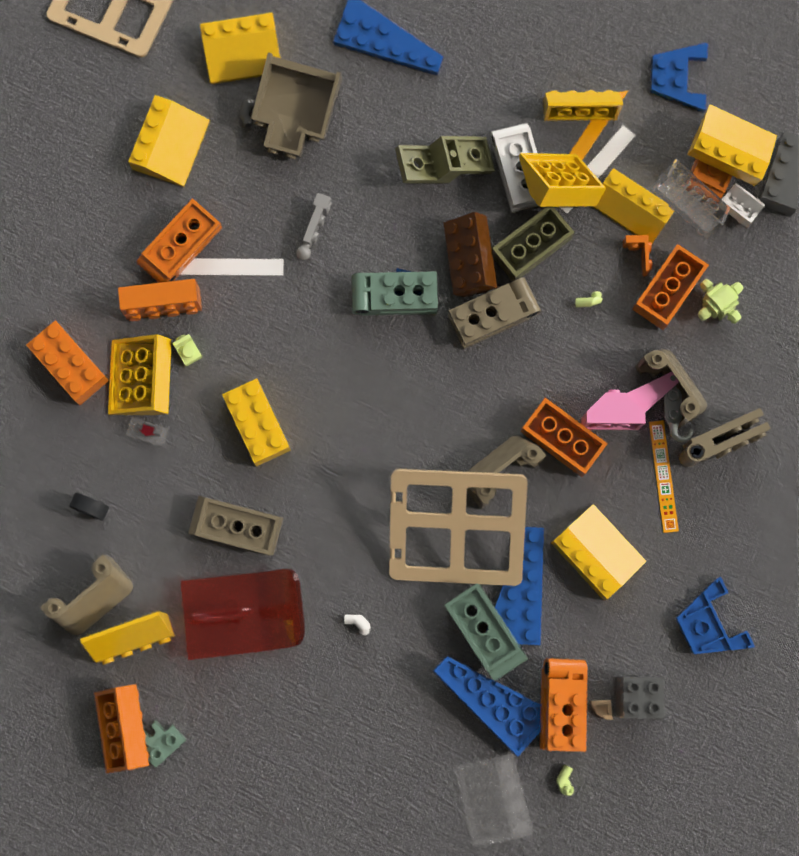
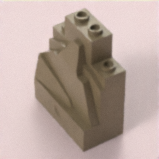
(294, 104)

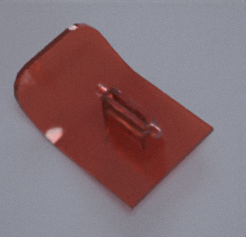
(242, 613)

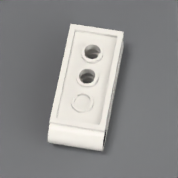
(507, 146)

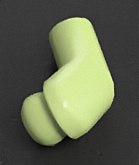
(589, 301)
(563, 781)

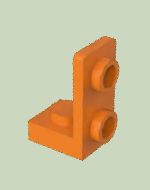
(635, 242)

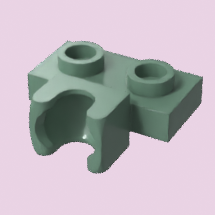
(162, 742)

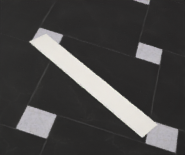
(608, 154)
(235, 267)

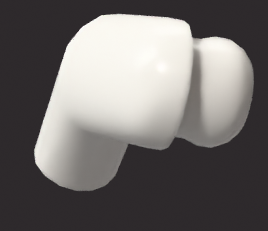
(362, 624)

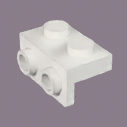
(742, 204)

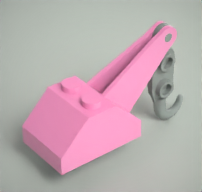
(628, 409)

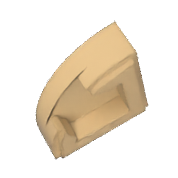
(602, 708)

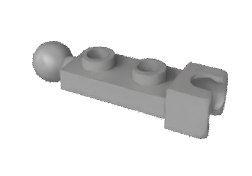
(321, 207)

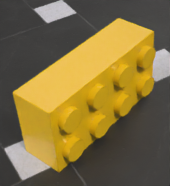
(256, 422)

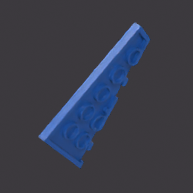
(375, 35)
(522, 604)
(504, 711)

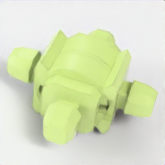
(720, 301)

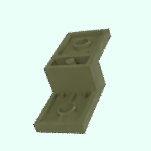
(444, 159)

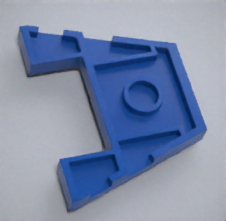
(670, 75)
(703, 628)

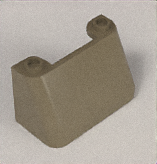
(664, 362)
(512, 450)
(95, 601)

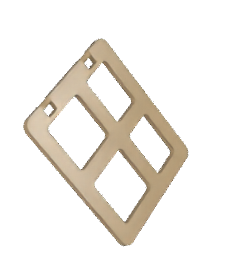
(105, 31)
(458, 522)

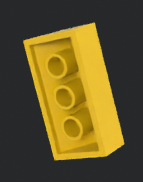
(582, 105)
(633, 206)

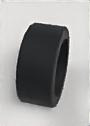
(89, 506)

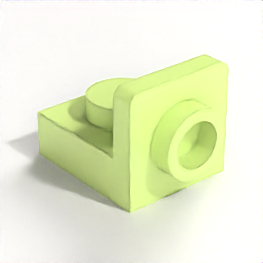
(187, 349)

